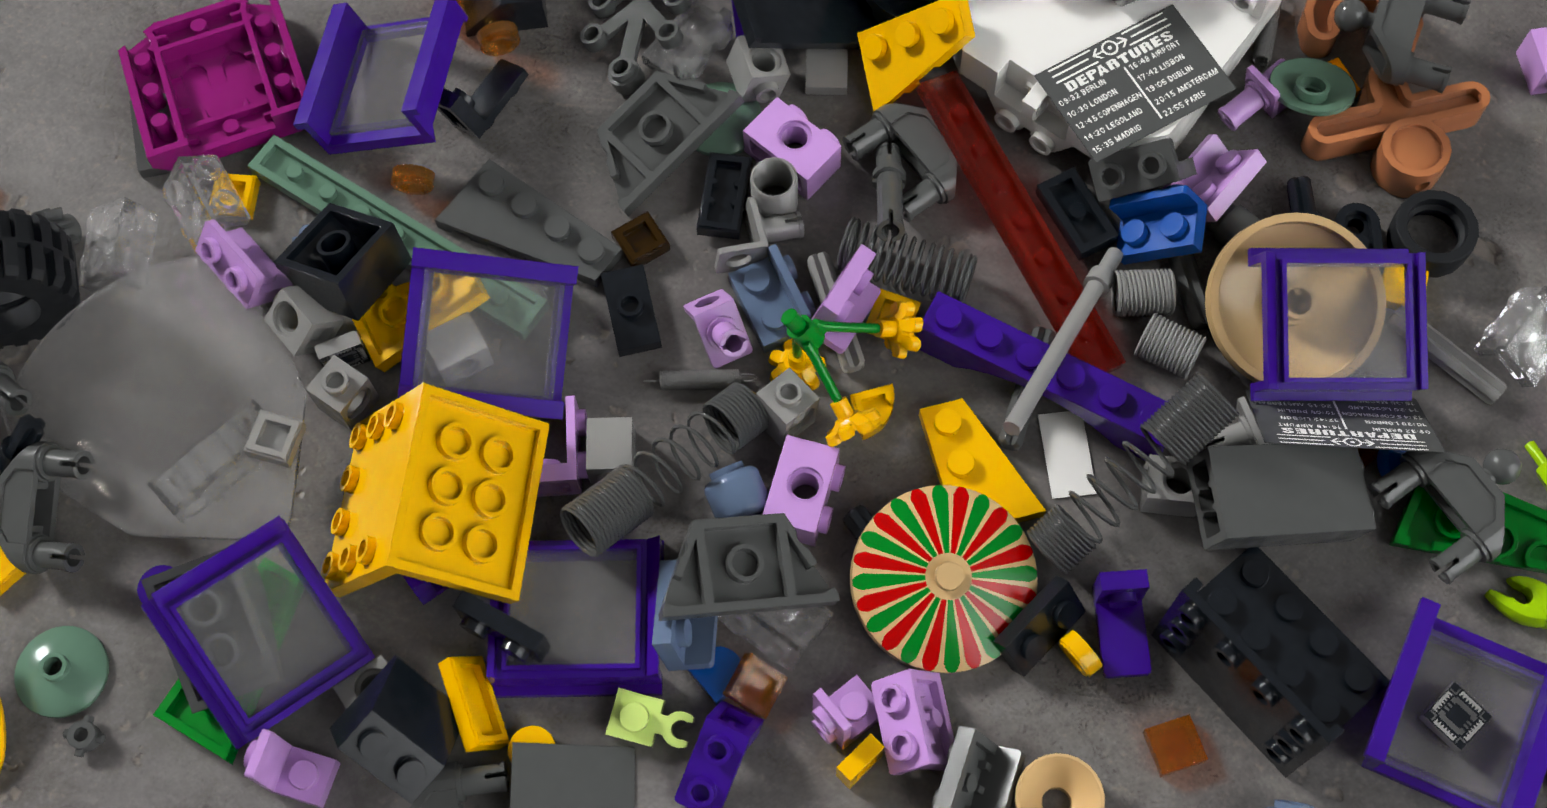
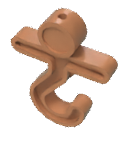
(1399, 125)

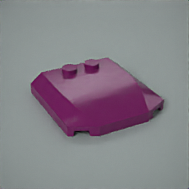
(225, 80)

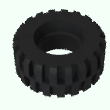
(35, 277)

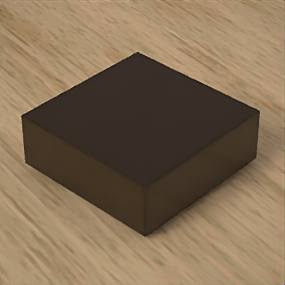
(641, 240)

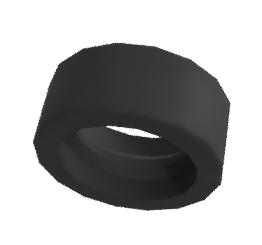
(1445, 207)

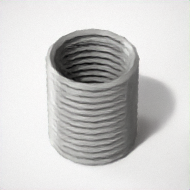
(770, 173)
(1143, 292)
(1170, 346)

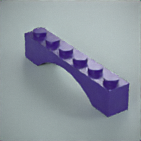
(987, 345)

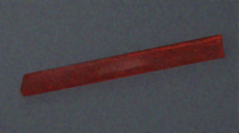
(1015, 216)

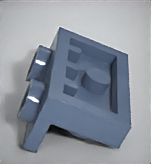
(766, 292)
(682, 642)

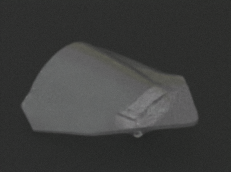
(164, 395)

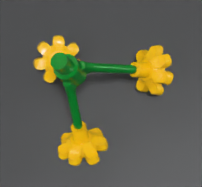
(804, 359)

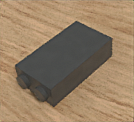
(1279, 495)

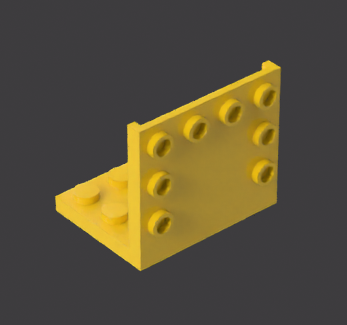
(438, 496)

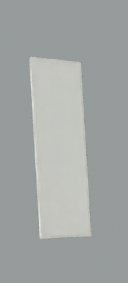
(1066, 454)

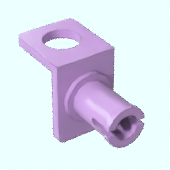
(1256, 95)
(720, 327)

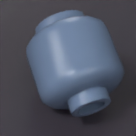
(736, 491)

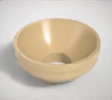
(1060, 773)

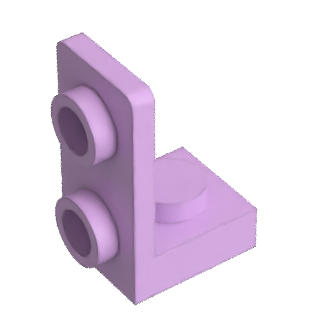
(566, 478)
(844, 713)
(289, 769)

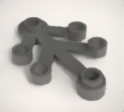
(624, 71)

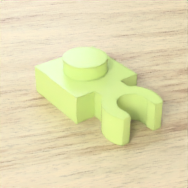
(640, 718)

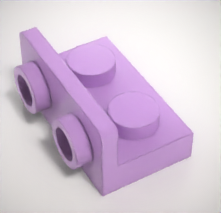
(1221, 174)
(240, 264)
(849, 298)
(913, 720)

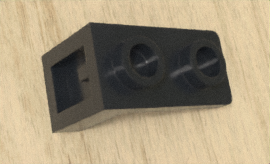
(479, 111)

